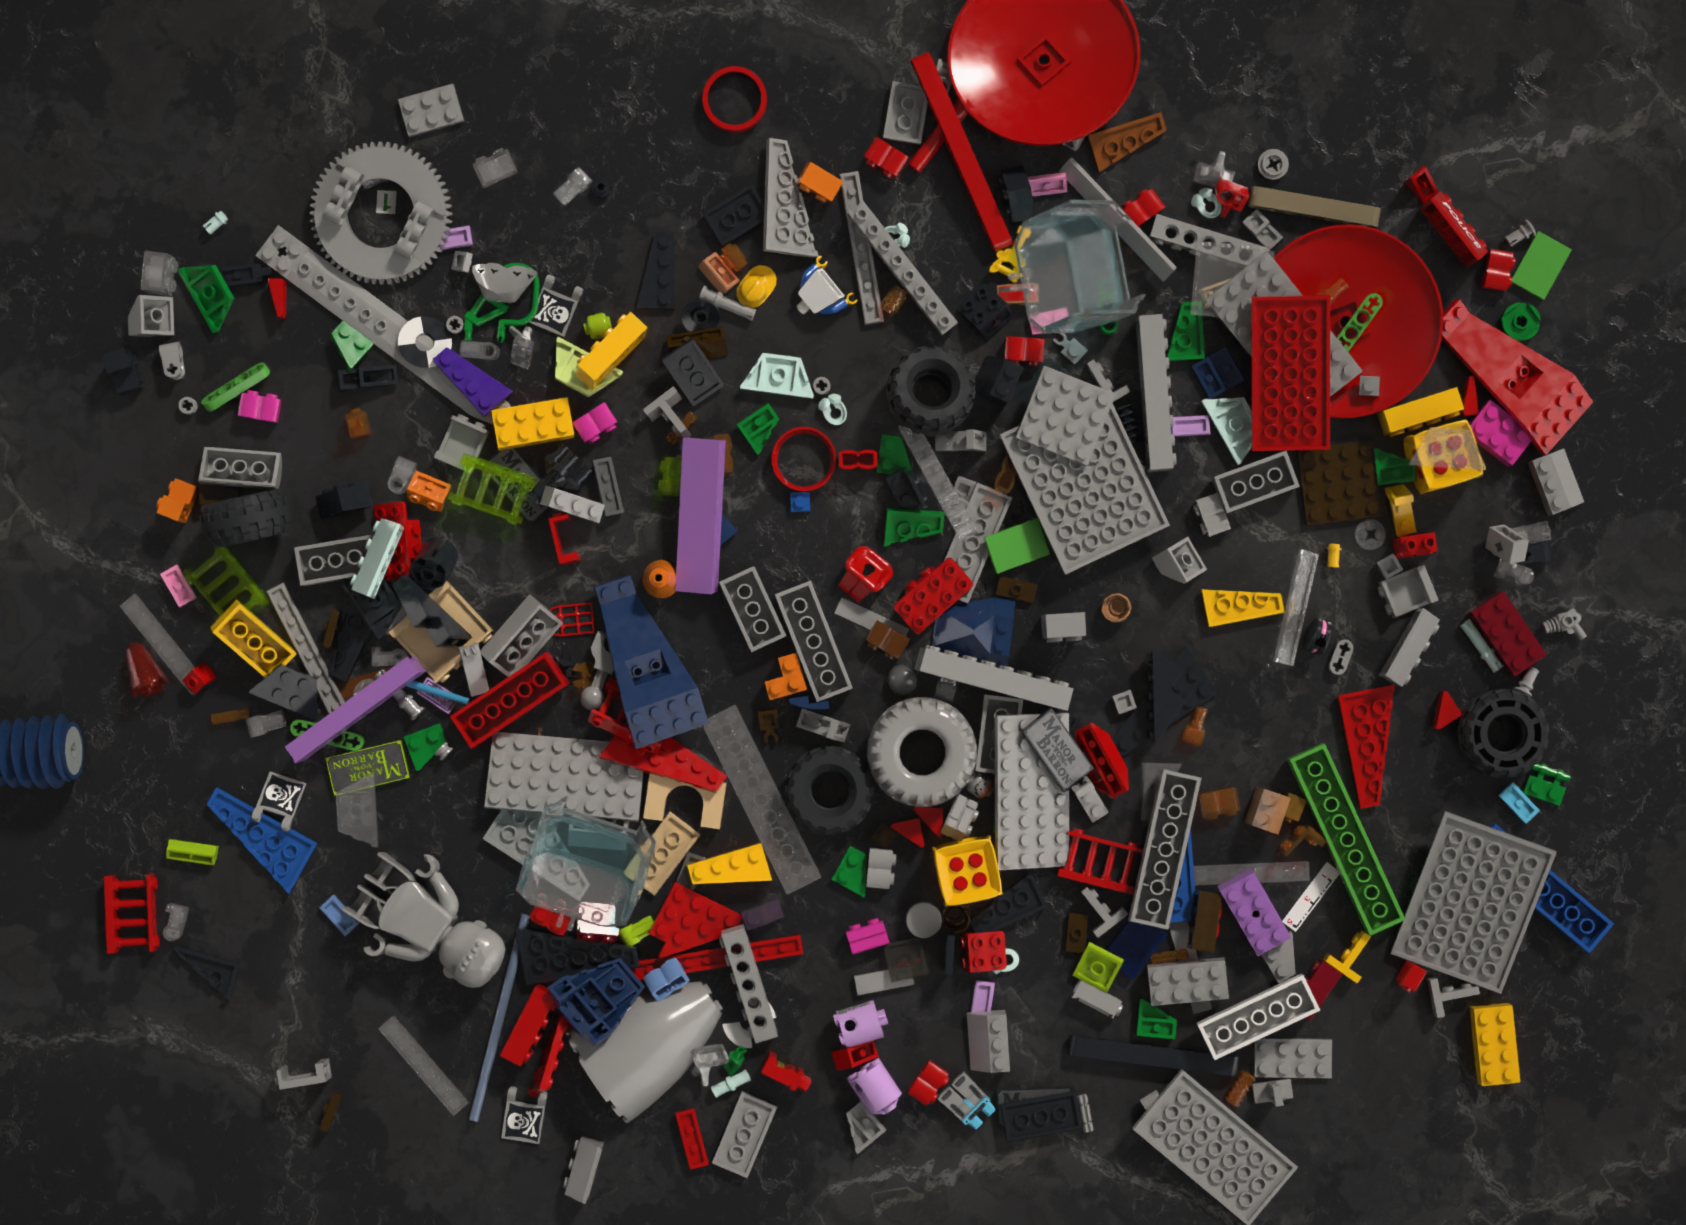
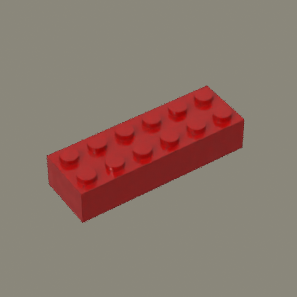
(509, 700)

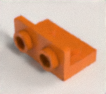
(428, 491)

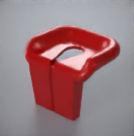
(856, 583)

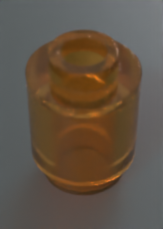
(734, 257)
(894, 300)

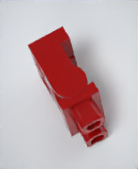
(1415, 545)
(785, 1074)

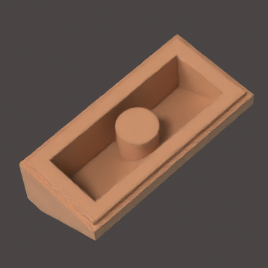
(718, 273)

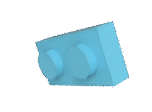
(1519, 803)

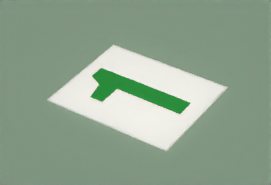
(386, 202)

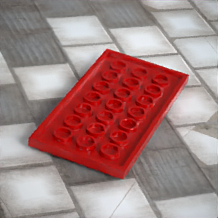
(1290, 372)

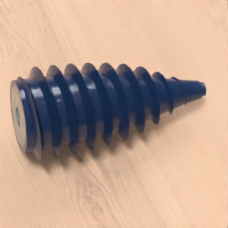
(40, 752)

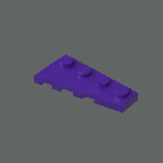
(476, 386)

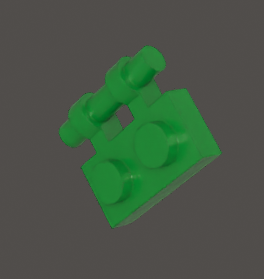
(1543, 789)

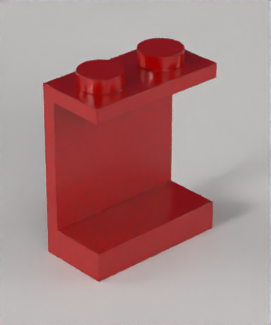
(567, 558)

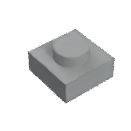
(461, 261)
(1369, 385)
(1389, 566)
(1124, 702)

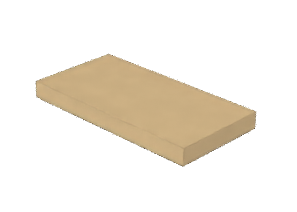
(672, 843)

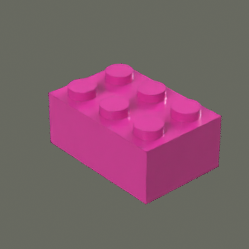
(1499, 433)

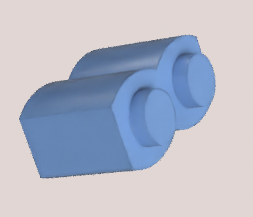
(666, 979)

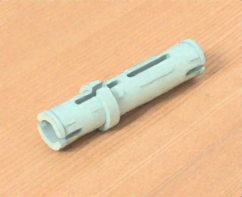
(1486, 652)

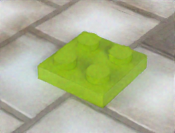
(1098, 967)

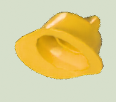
(756, 286)

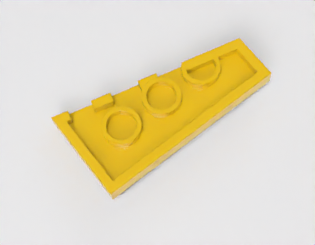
(1236, 606)

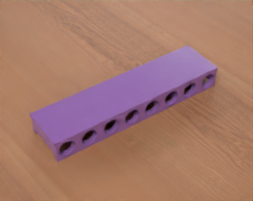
(700, 515)
(355, 709)

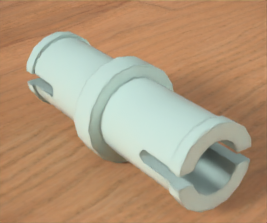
(730, 1083)

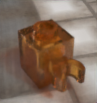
(358, 423)

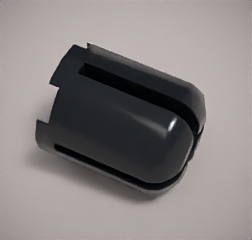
(435, 562)

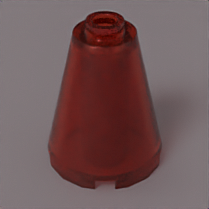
(143, 671)

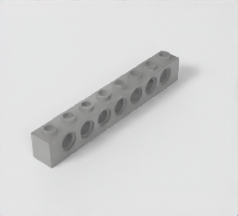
(902, 268)

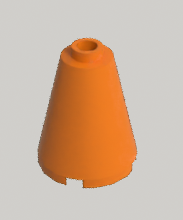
(667, 585)

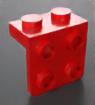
(983, 951)

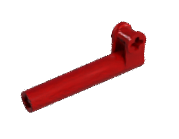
(934, 142)

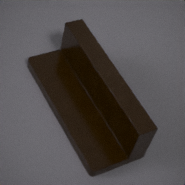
(710, 341)
(1204, 921)

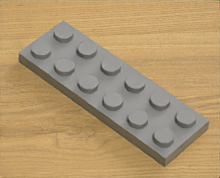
(987, 512)

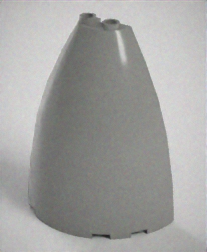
(649, 1047)

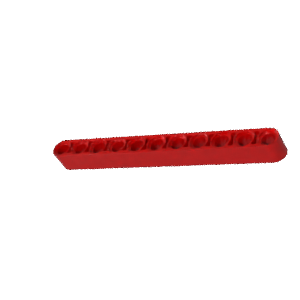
(961, 151)

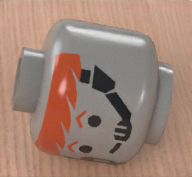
(980, 784)

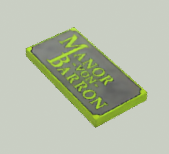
(384, 761)

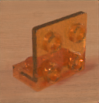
(1301, 832)

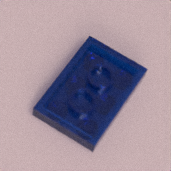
(1136, 946)

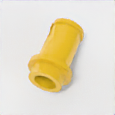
(1333, 555)

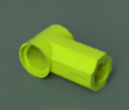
(634, 933)

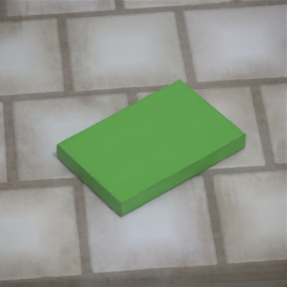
(1540, 265)
(1016, 545)

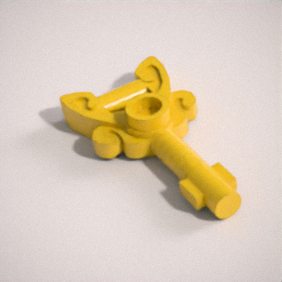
(1009, 256)

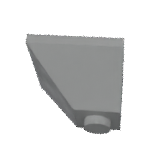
(151, 316)
(1180, 561)

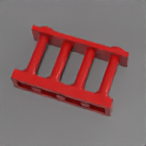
(617, 727)
(1087, 875)
(113, 923)

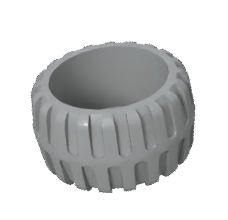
(885, 744)

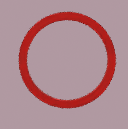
(741, 127)
(799, 430)

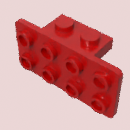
(409, 542)
(932, 594)

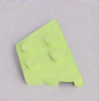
(566, 363)

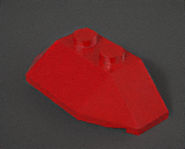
(1109, 770)

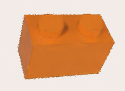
(819, 182)

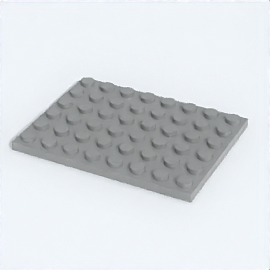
(1090, 506)
(1473, 902)

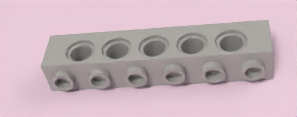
(1199, 235)
(767, 1029)

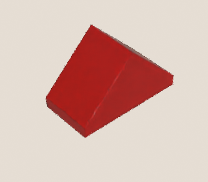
(1422, 185)
(1445, 711)
(932, 817)
(910, 829)

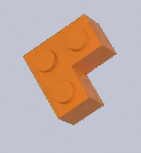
(179, 501)
(792, 678)

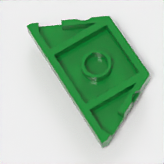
(208, 292)

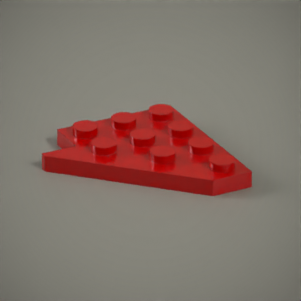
(690, 920)

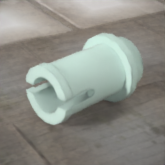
(215, 222)

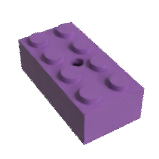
(1244, 896)

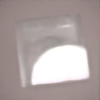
(158, 273)

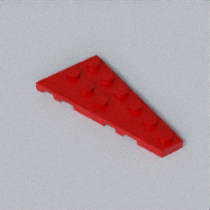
(1366, 731)
(671, 762)
(548, 1059)

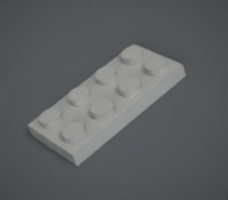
(1293, 1058)
(744, 1134)

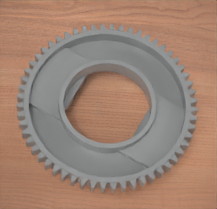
(421, 233)

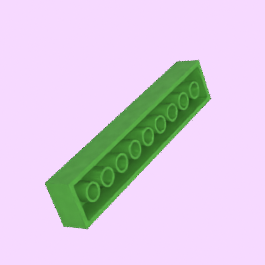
(1346, 839)

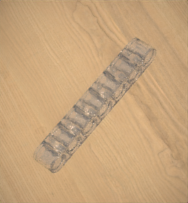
(939, 483)

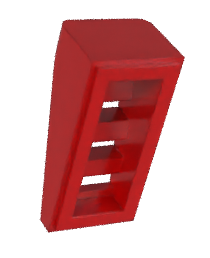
(278, 293)
(1469, 398)

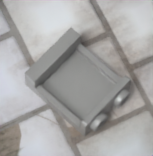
(460, 439)
(1407, 591)
(322, 1074)

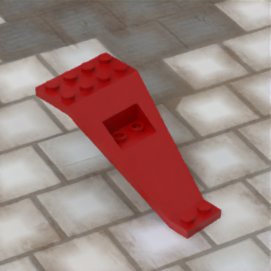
(1541, 398)

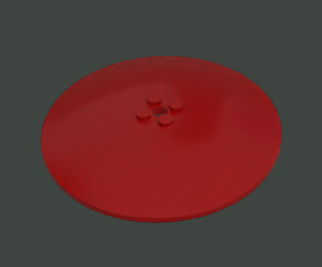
(1011, 94)
(1406, 329)

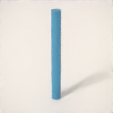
(438, 692)

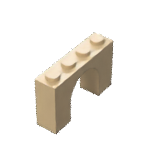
(660, 788)

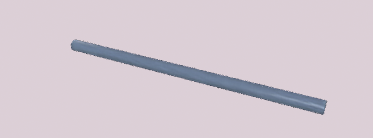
(497, 1024)

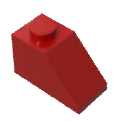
(854, 1056)

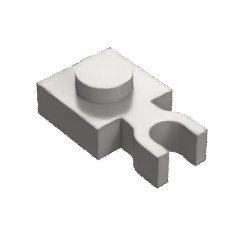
(1072, 349)

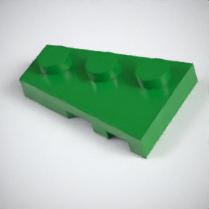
(909, 524)

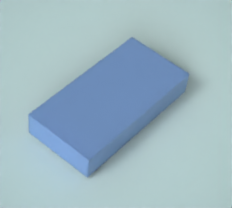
(339, 918)

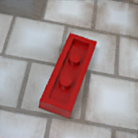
(692, 1138)

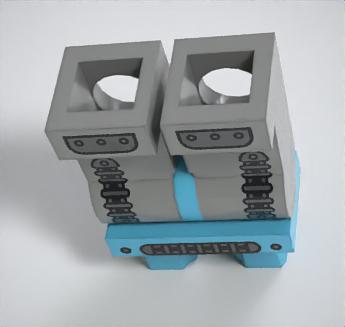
(972, 1103)

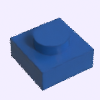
(800, 501)

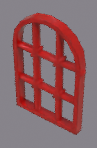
(577, 614)

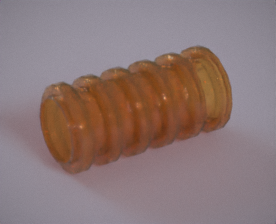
(1239, 1089)

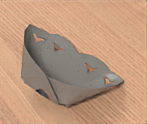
(504, 284)

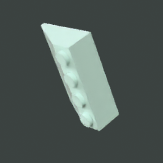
(377, 558)

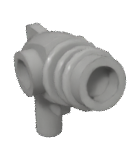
(1565, 621)

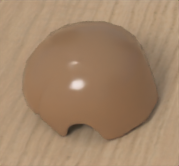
(1116, 608)

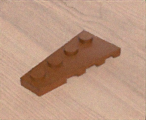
(1116, 142)

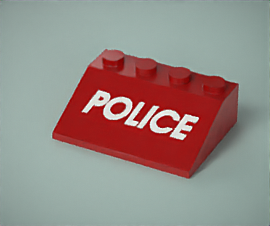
(1454, 229)

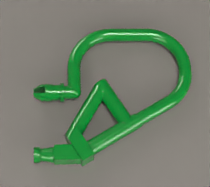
(470, 317)

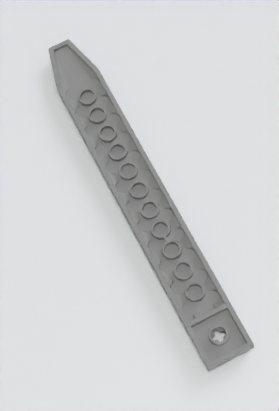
(356, 308)

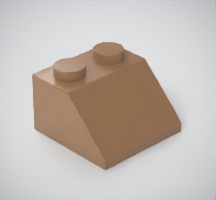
(1267, 810)

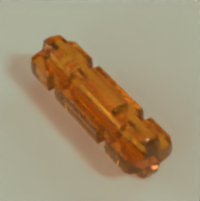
(689, 418)
(230, 716)
(1170, 956)

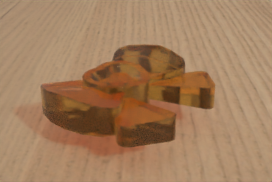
(586, 674)

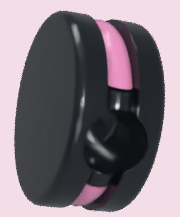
(1317, 636)

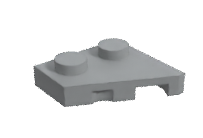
(1281, 960)

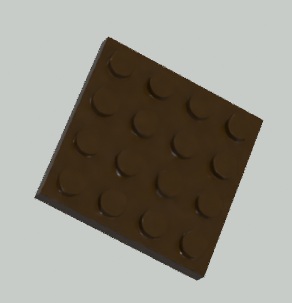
(1339, 483)

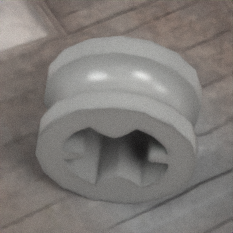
(450, 328)
(826, 381)
(190, 400)
(443, 751)

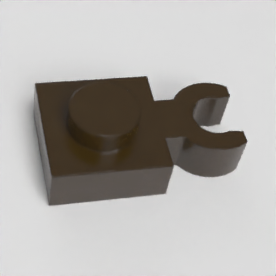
(769, 721)

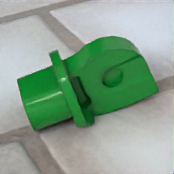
(736, 1059)

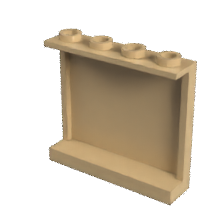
(418, 642)

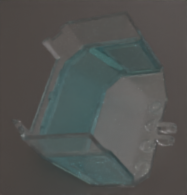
(1073, 267)
(585, 867)

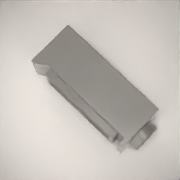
(1097, 999)

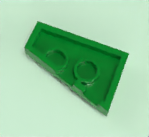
(1187, 337)

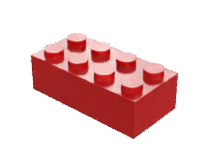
(528, 1027)

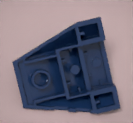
(977, 629)
(596, 999)

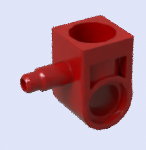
(1234, 199)

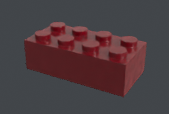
(1507, 633)

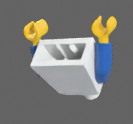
(820, 292)

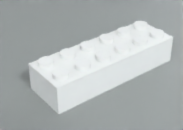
(1258, 1016)

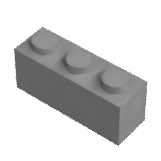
(572, 504)

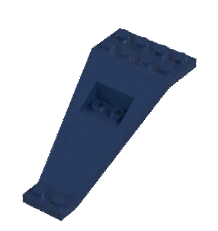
(658, 699)

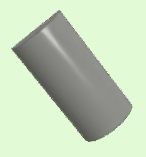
(240, 468)

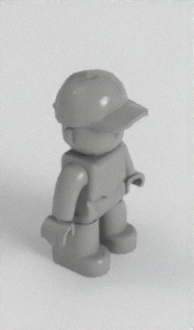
(466, 950)

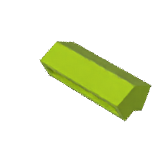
(191, 852)

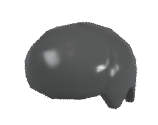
(902, 680)

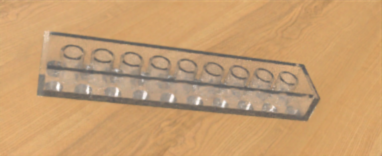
(761, 799)

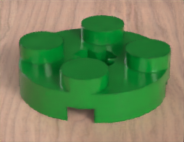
(1520, 310)

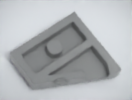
(863, 1126)

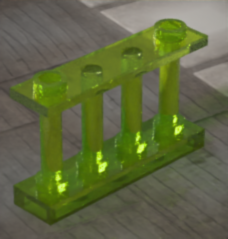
(506, 476)
(233, 568)

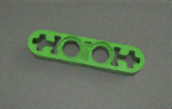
(1353, 323)
(235, 386)
(349, 745)

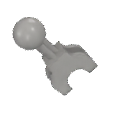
(593, 696)

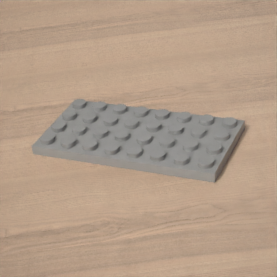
(1266, 278)
(543, 769)
(1028, 801)
(1214, 1147)

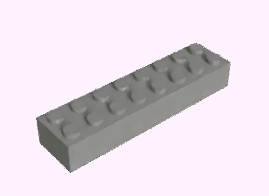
(1154, 393)
(992, 678)
(1164, 849)

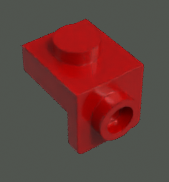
(199, 677)

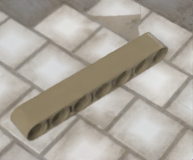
(1313, 207)

